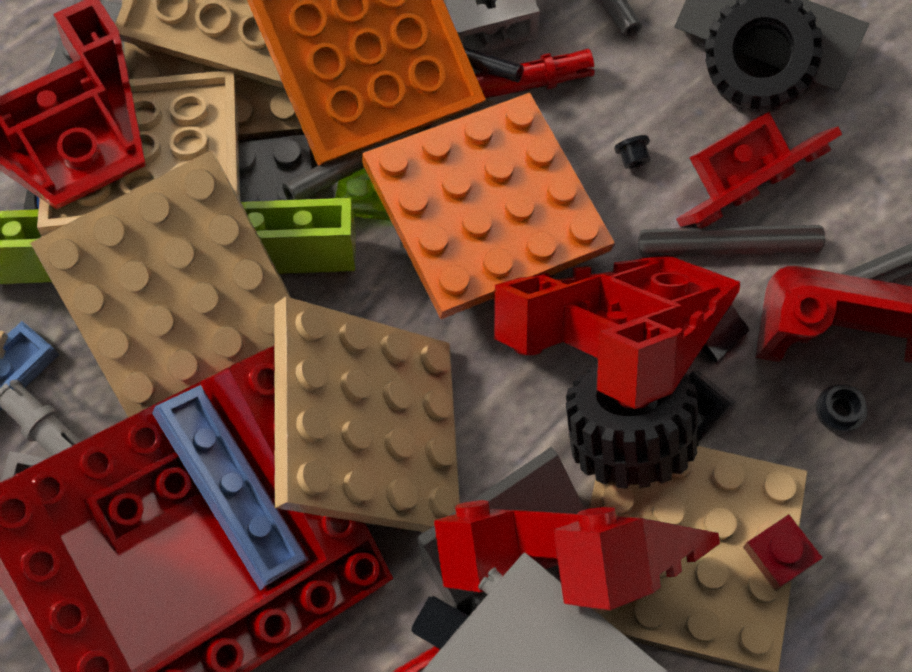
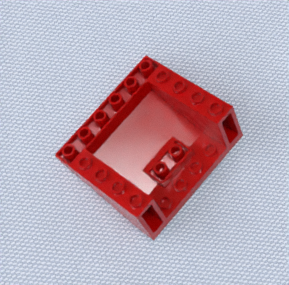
(132, 571)

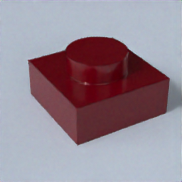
(782, 552)

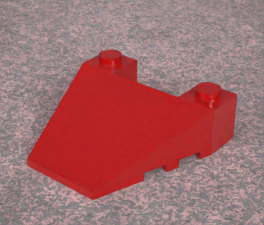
(78, 122)
(637, 320)
(599, 555)

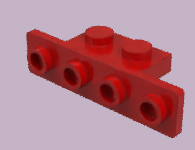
(745, 160)

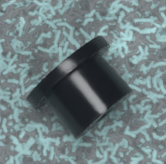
(634, 151)

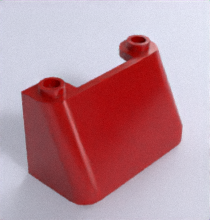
(808, 301)

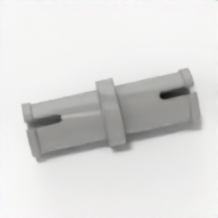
(37, 421)

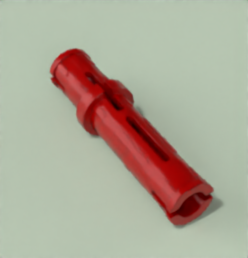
(540, 73)

